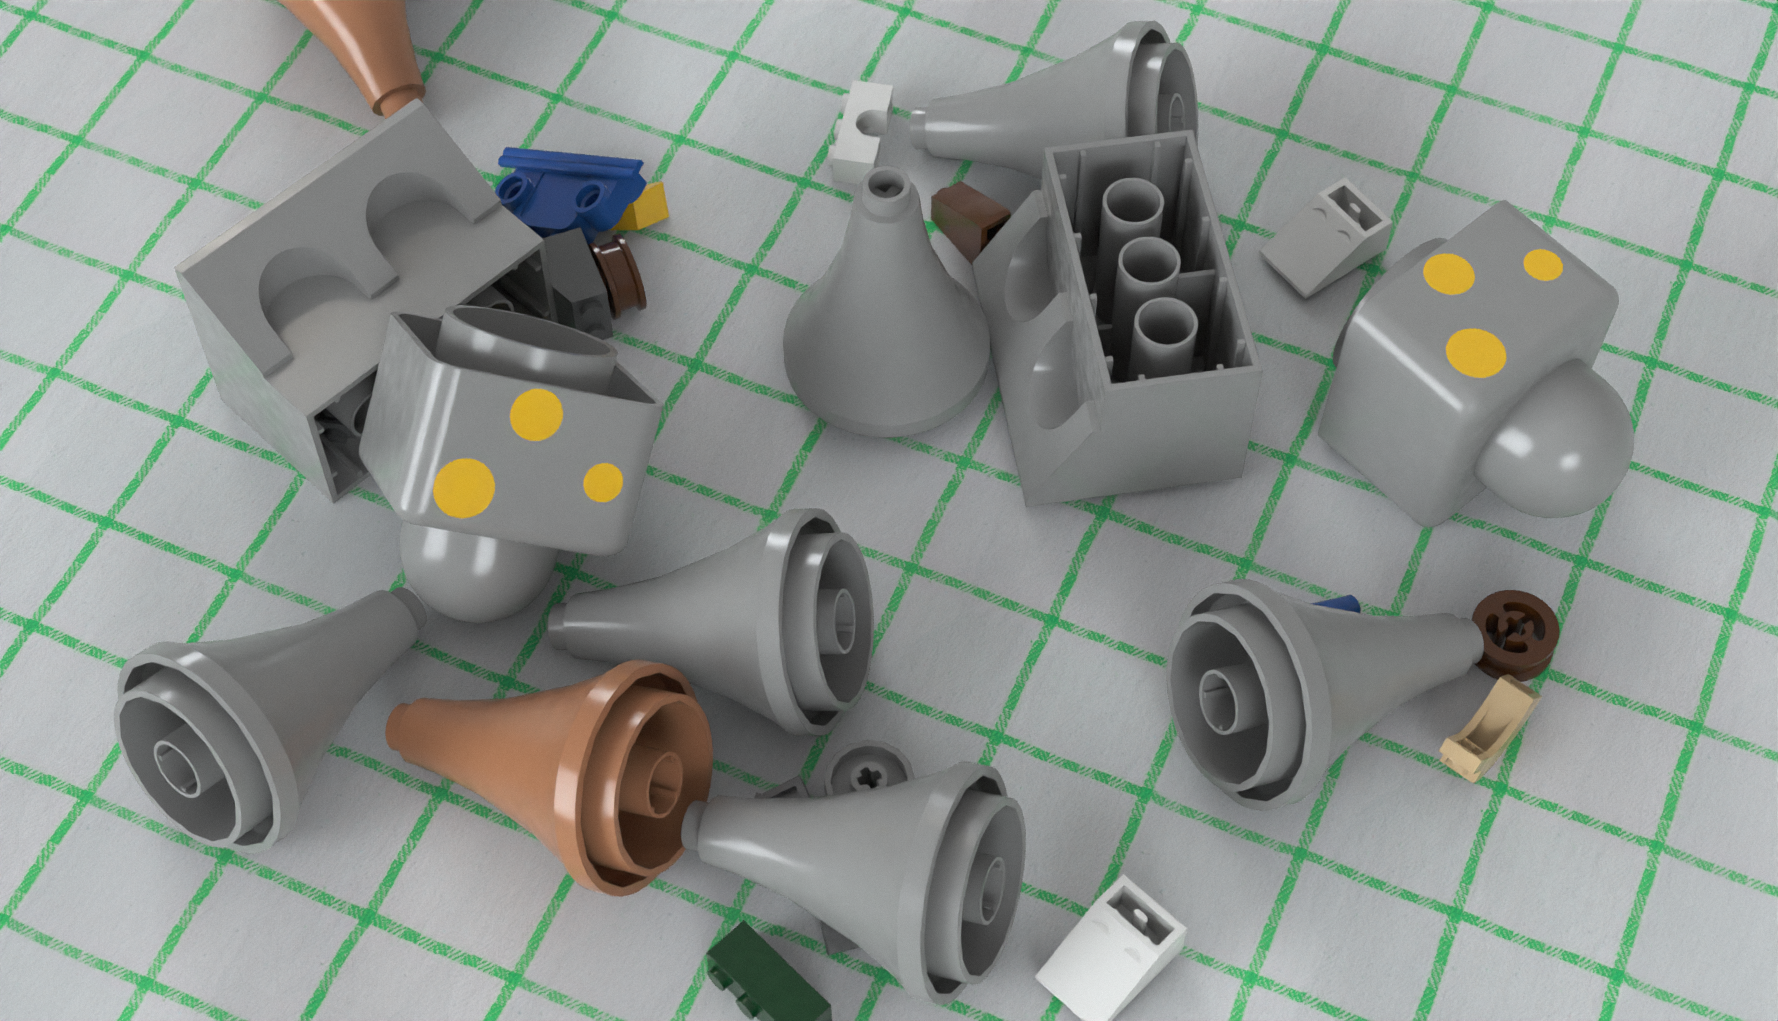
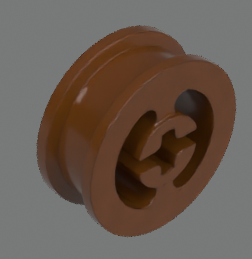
(619, 275)
(1521, 654)

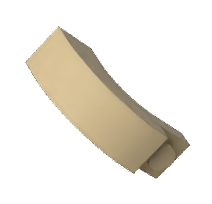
(1490, 729)

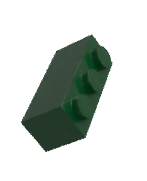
(763, 980)

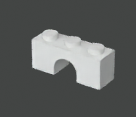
(865, 111)

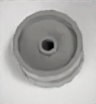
(866, 766)

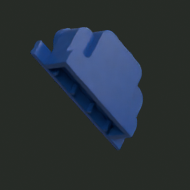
(568, 190)

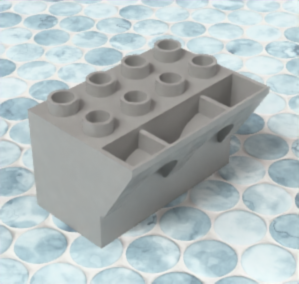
(308, 282)
(1119, 325)

